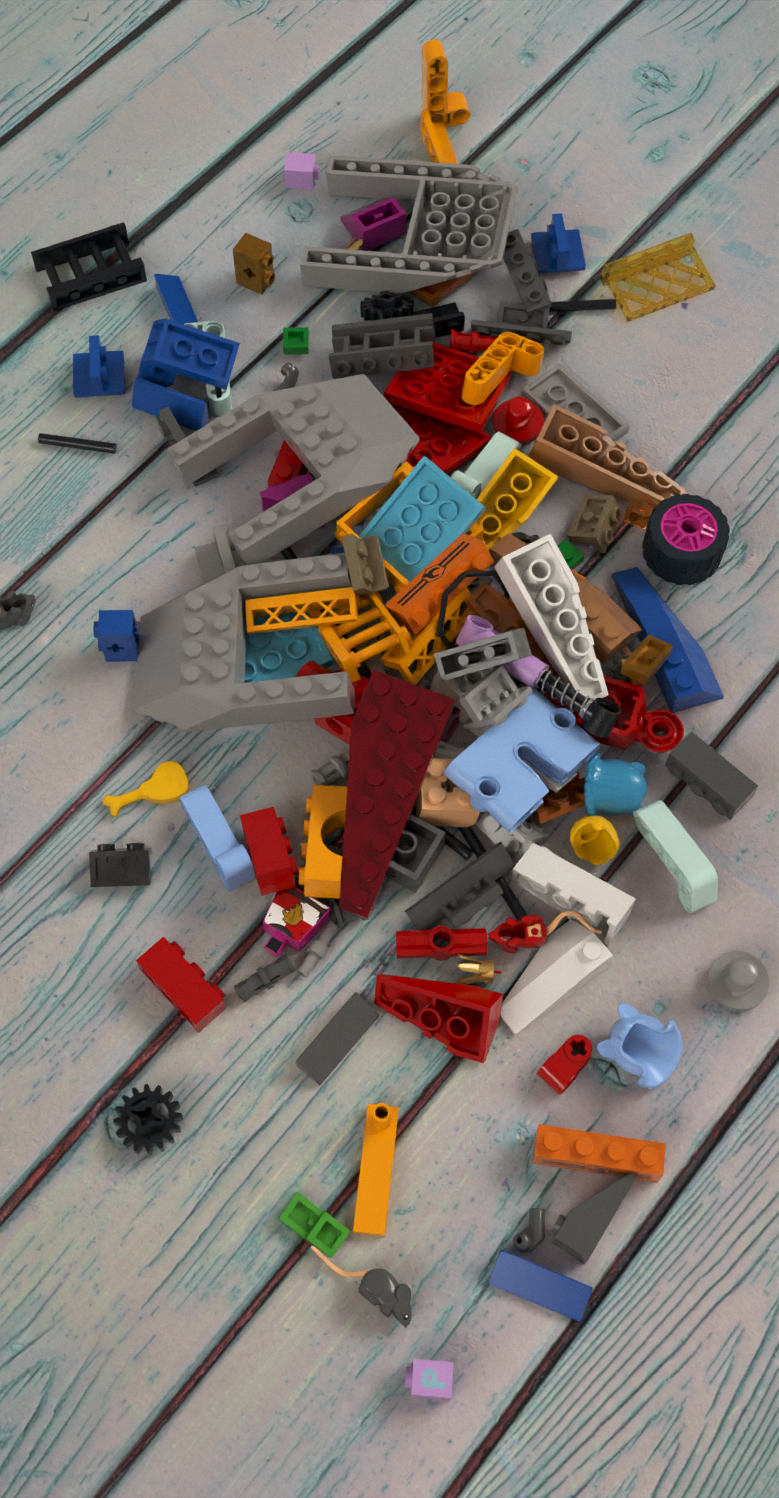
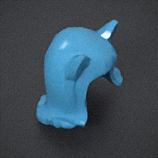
(613, 786)

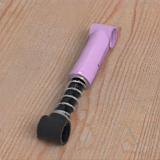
(598, 713)

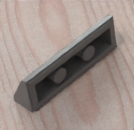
(337, 1039)

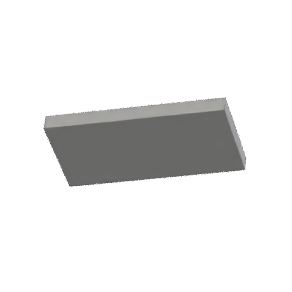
(565, 391)

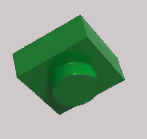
(296, 340)
(571, 554)

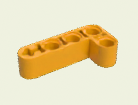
(442, 106)
(503, 355)

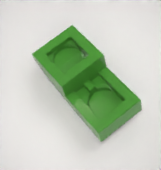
(313, 1224)

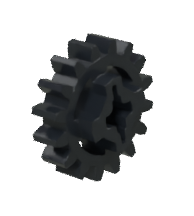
(386, 306)
(144, 1132)

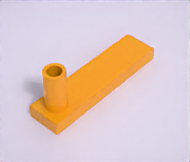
(376, 1170)

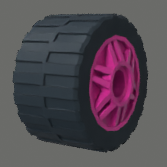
(685, 539)

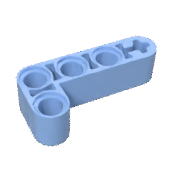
(217, 838)

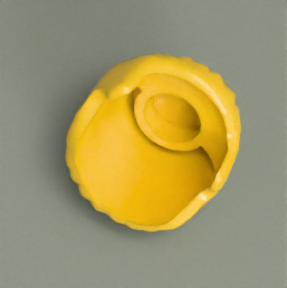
(594, 839)

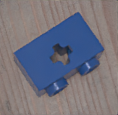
(117, 635)

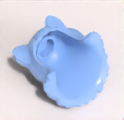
(643, 1046)

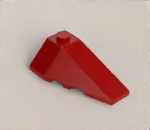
(450, 1012)

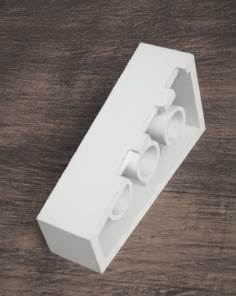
(573, 889)

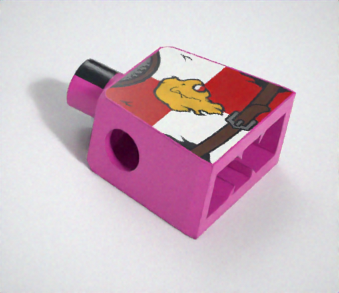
(293, 920)

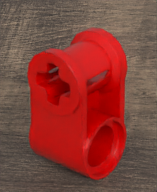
(563, 1067)

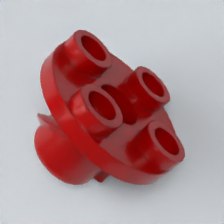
(518, 419)

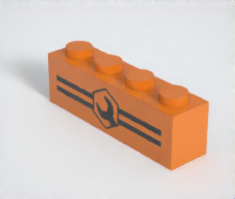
(422, 596)
(598, 1153)

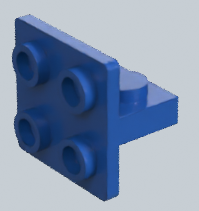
(558, 248)
(98, 371)

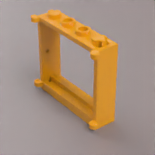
(366, 506)

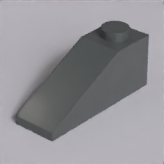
(587, 1222)

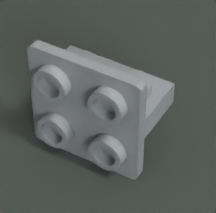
(218, 556)
(492, 699)
(517, 841)

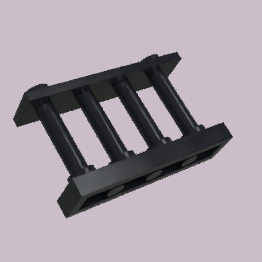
(94, 284)

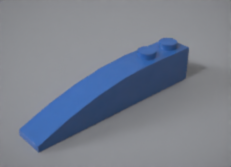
(686, 674)

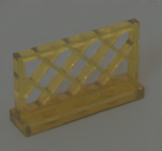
(644, 262)

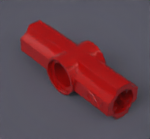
(421, 943)

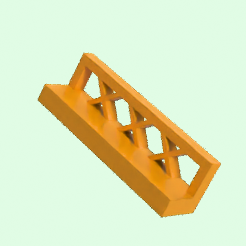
(436, 140)
(300, 604)
(397, 659)

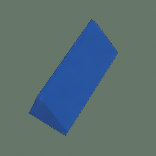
(175, 298)
(153, 397)
(540, 1285)

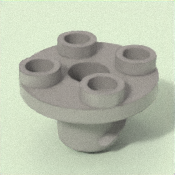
(738, 981)

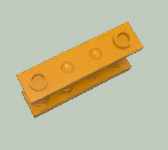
(341, 648)

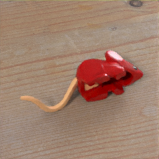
(529, 931)

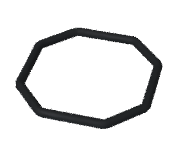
(445, 597)

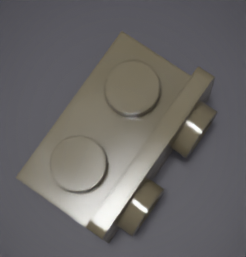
(596, 521)
(365, 564)

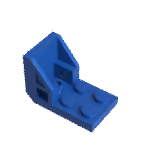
(186, 352)

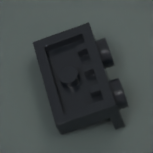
(445, 318)
(120, 866)

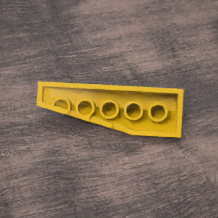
(512, 496)

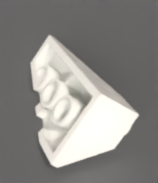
(556, 971)

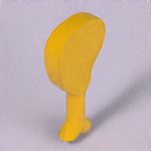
(164, 787)

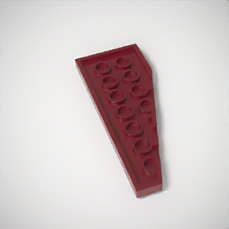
(388, 762)

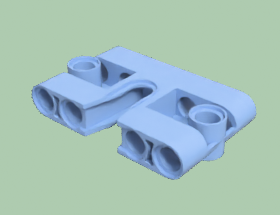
(495, 764)

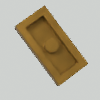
(646, 660)

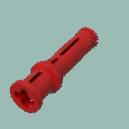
(470, 341)

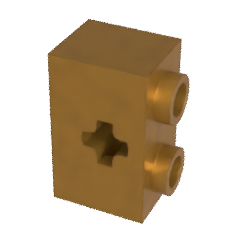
(253, 263)

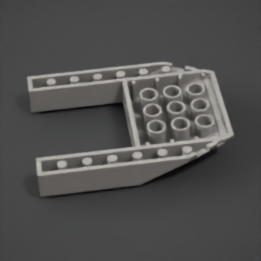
(453, 231)
(336, 429)
(197, 652)

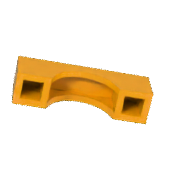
(322, 867)

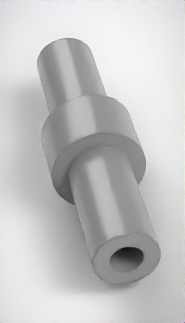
(317, 949)

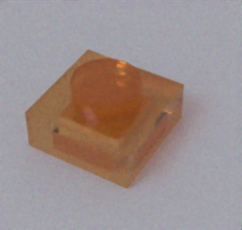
(638, 513)

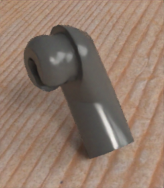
(291, 374)
(533, 1234)

